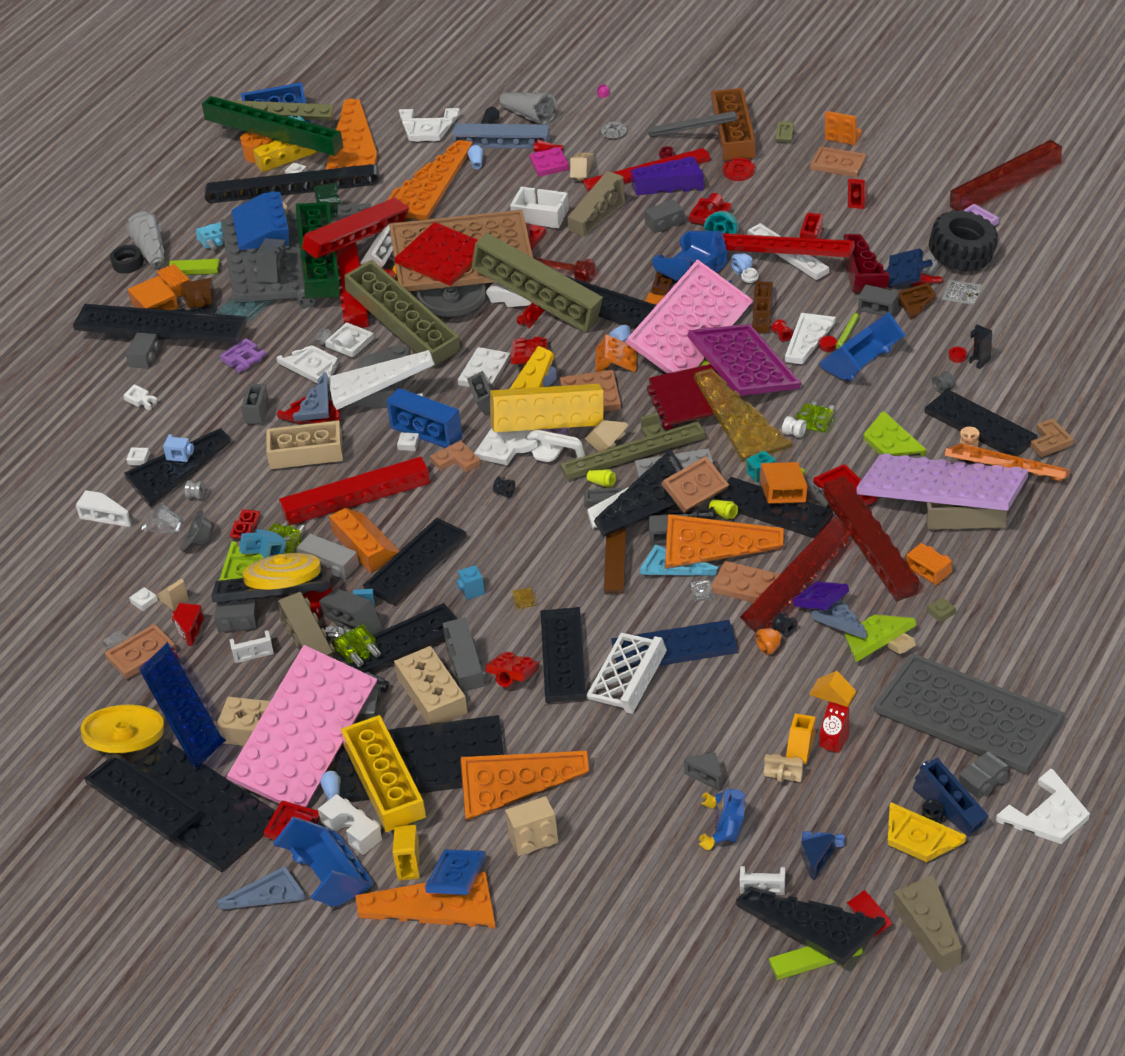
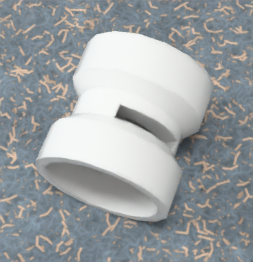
(794, 427)

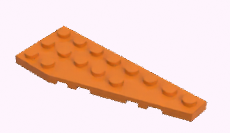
(356, 138)
(432, 181)

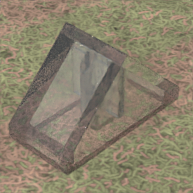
(163, 521)

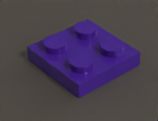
(821, 595)

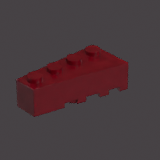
(863, 267)

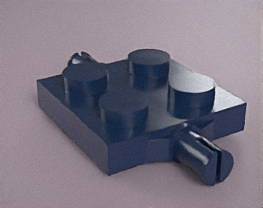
(906, 267)

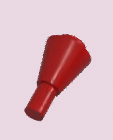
(543, 146)
(925, 278)

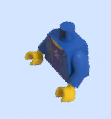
(728, 816)

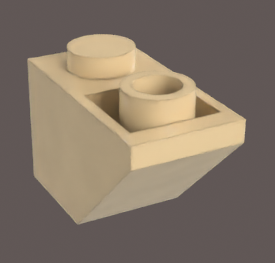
(605, 434)

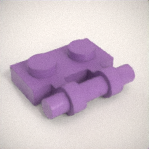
(240, 352)

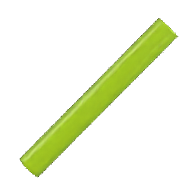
(847, 330)

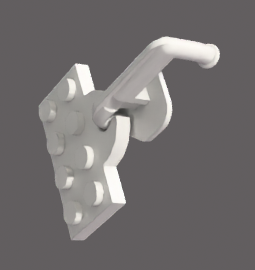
(545, 446)

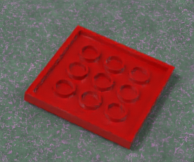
(439, 254)

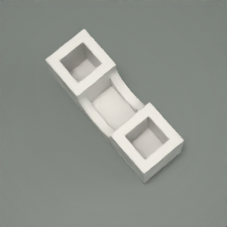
(340, 813)

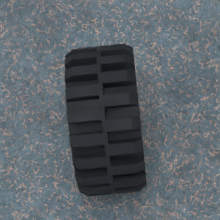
(963, 240)

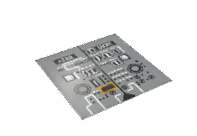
(961, 292)

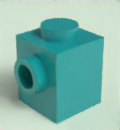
(754, 462)

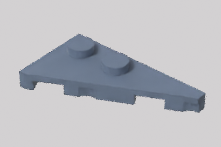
(316, 402)
(840, 618)
(270, 889)

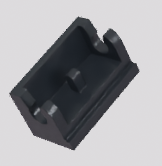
(982, 345)

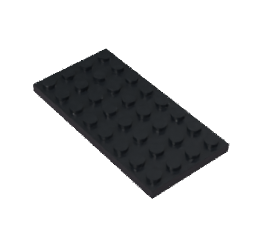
(430, 754)
(230, 816)

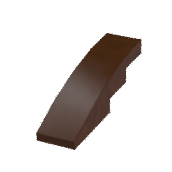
(762, 306)
(615, 562)

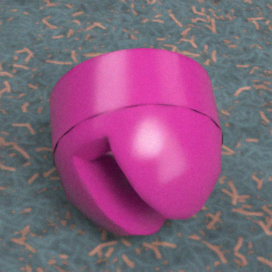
(603, 91)

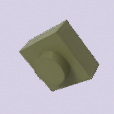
(941, 609)

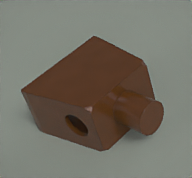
(198, 292)

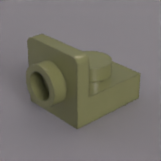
(784, 132)
(650, 425)

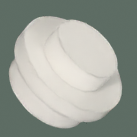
(749, 275)

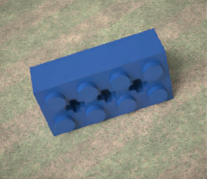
(428, 418)

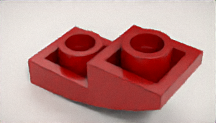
(246, 523)
(865, 903)

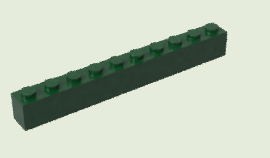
(273, 125)

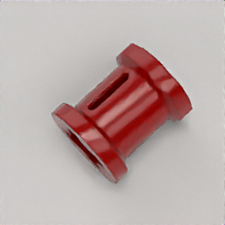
(779, 327)

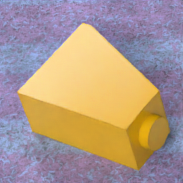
(406, 852)

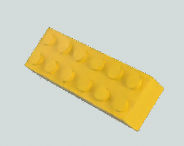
(546, 407)
(383, 773)

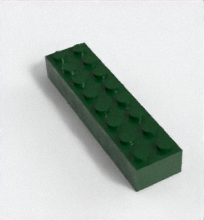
(318, 274)

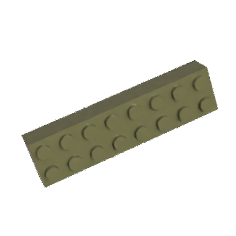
(536, 282)
(401, 312)

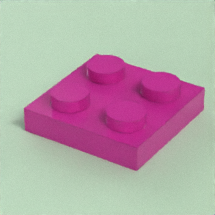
(549, 162)

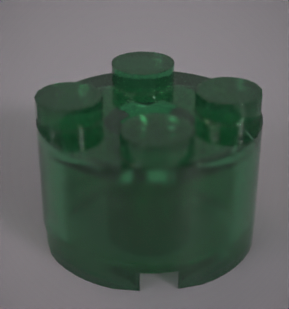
(329, 194)

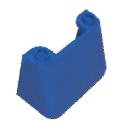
(700, 245)

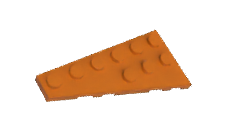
(981, 455)
(703, 540)
(503, 779)
(432, 908)

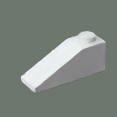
(100, 508)

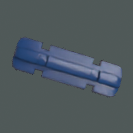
(839, 838)

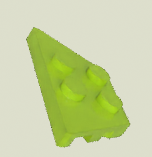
(890, 438)
(237, 562)
(880, 631)

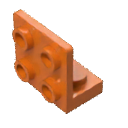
(841, 128)
(617, 352)

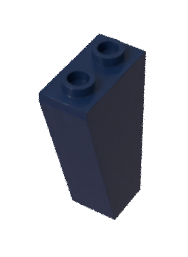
(959, 806)

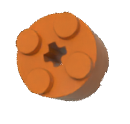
(251, 141)

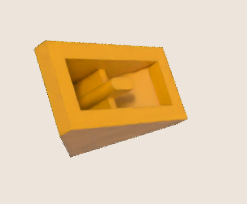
(834, 689)

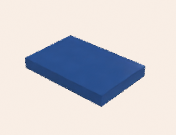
(455, 872)

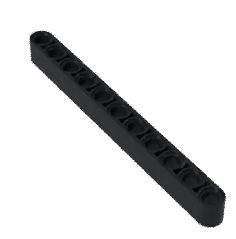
(291, 183)

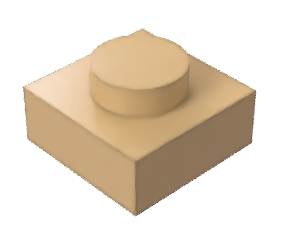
(902, 643)

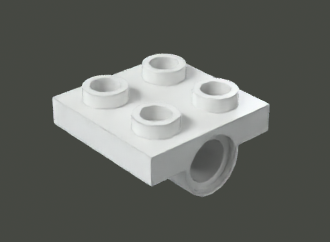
(349, 340)

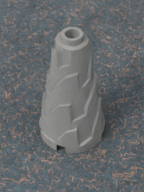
(533, 106)
(146, 234)

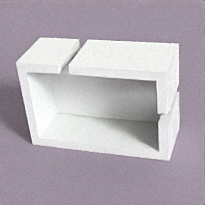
(548, 212)

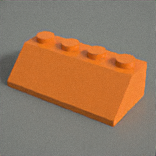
(362, 536)

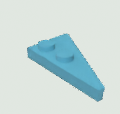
(655, 564)

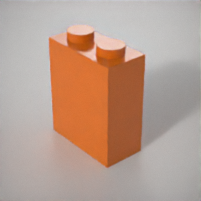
(153, 295)
(783, 482)

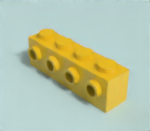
(278, 153)

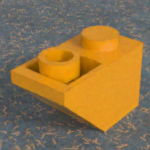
(801, 737)

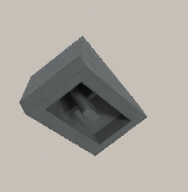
(704, 769)

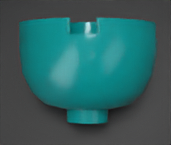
(723, 222)

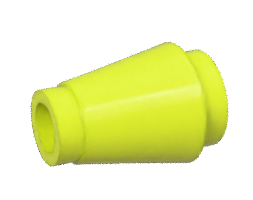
(602, 477)
(725, 509)

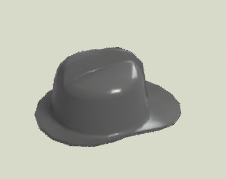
(199, 531)

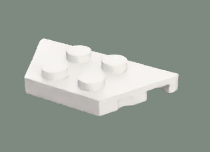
(310, 362)

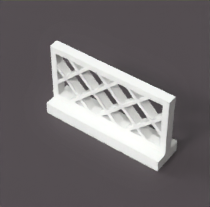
(640, 674)

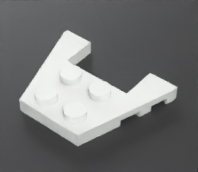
(427, 128)
(1055, 817)

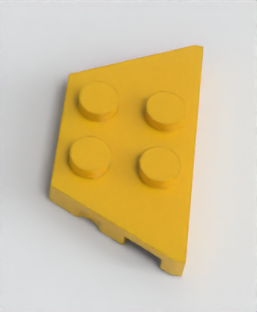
(920, 835)

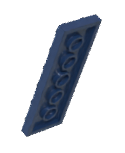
(687, 643)

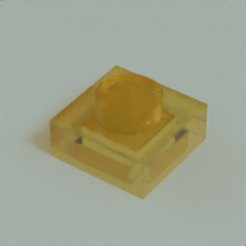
(523, 598)

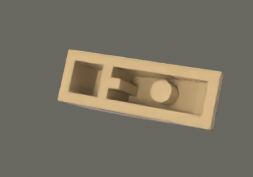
(581, 165)

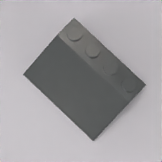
(379, 398)

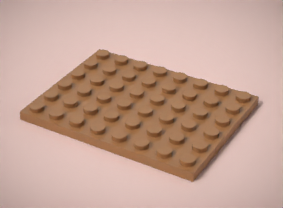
(505, 225)

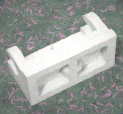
(252, 649)
(763, 881)

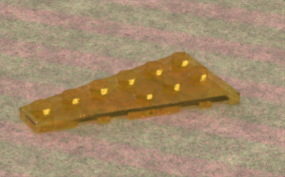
(739, 419)

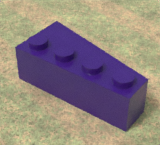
(667, 177)

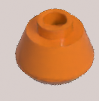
(768, 640)

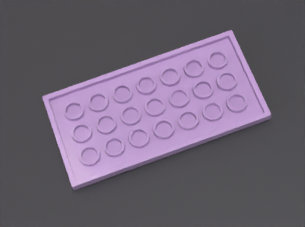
(943, 482)

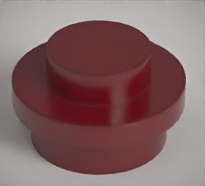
(666, 151)

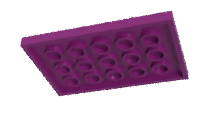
(744, 359)

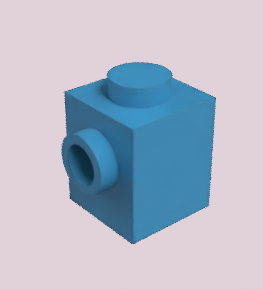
(470, 582)

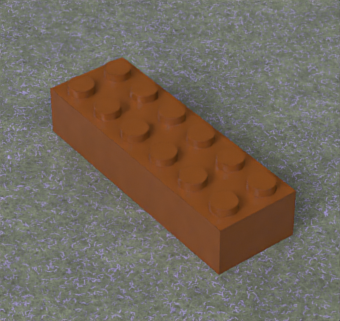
(737, 136)

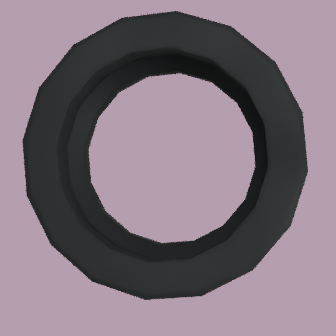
(123, 252)

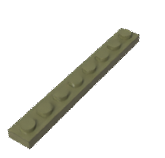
(305, 110)
(632, 450)

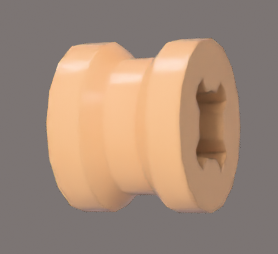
(969, 436)

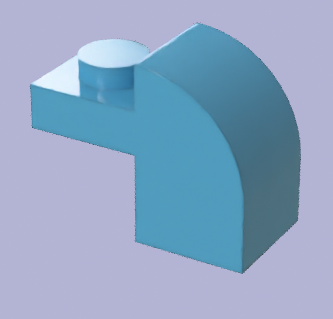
(262, 542)

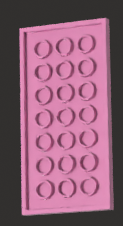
(694, 302)
(302, 728)

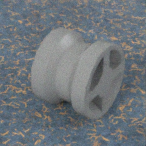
(194, 490)

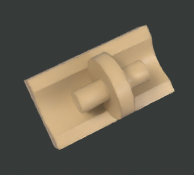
(783, 767)

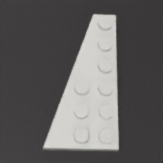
(361, 382)

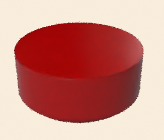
(828, 343)
(957, 354)

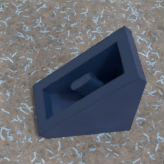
(817, 853)

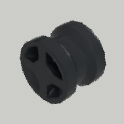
(504, 486)
(784, 624)
(933, 807)

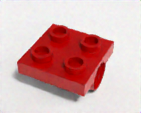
(706, 207)
(516, 667)
(284, 814)

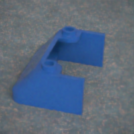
(862, 348)
(329, 857)

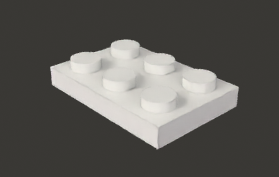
(486, 360)

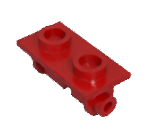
(530, 315)

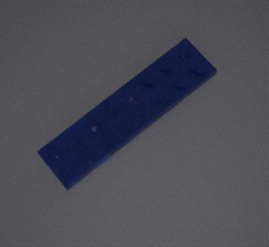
(182, 705)

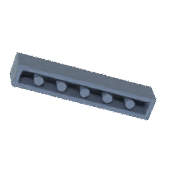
(501, 135)

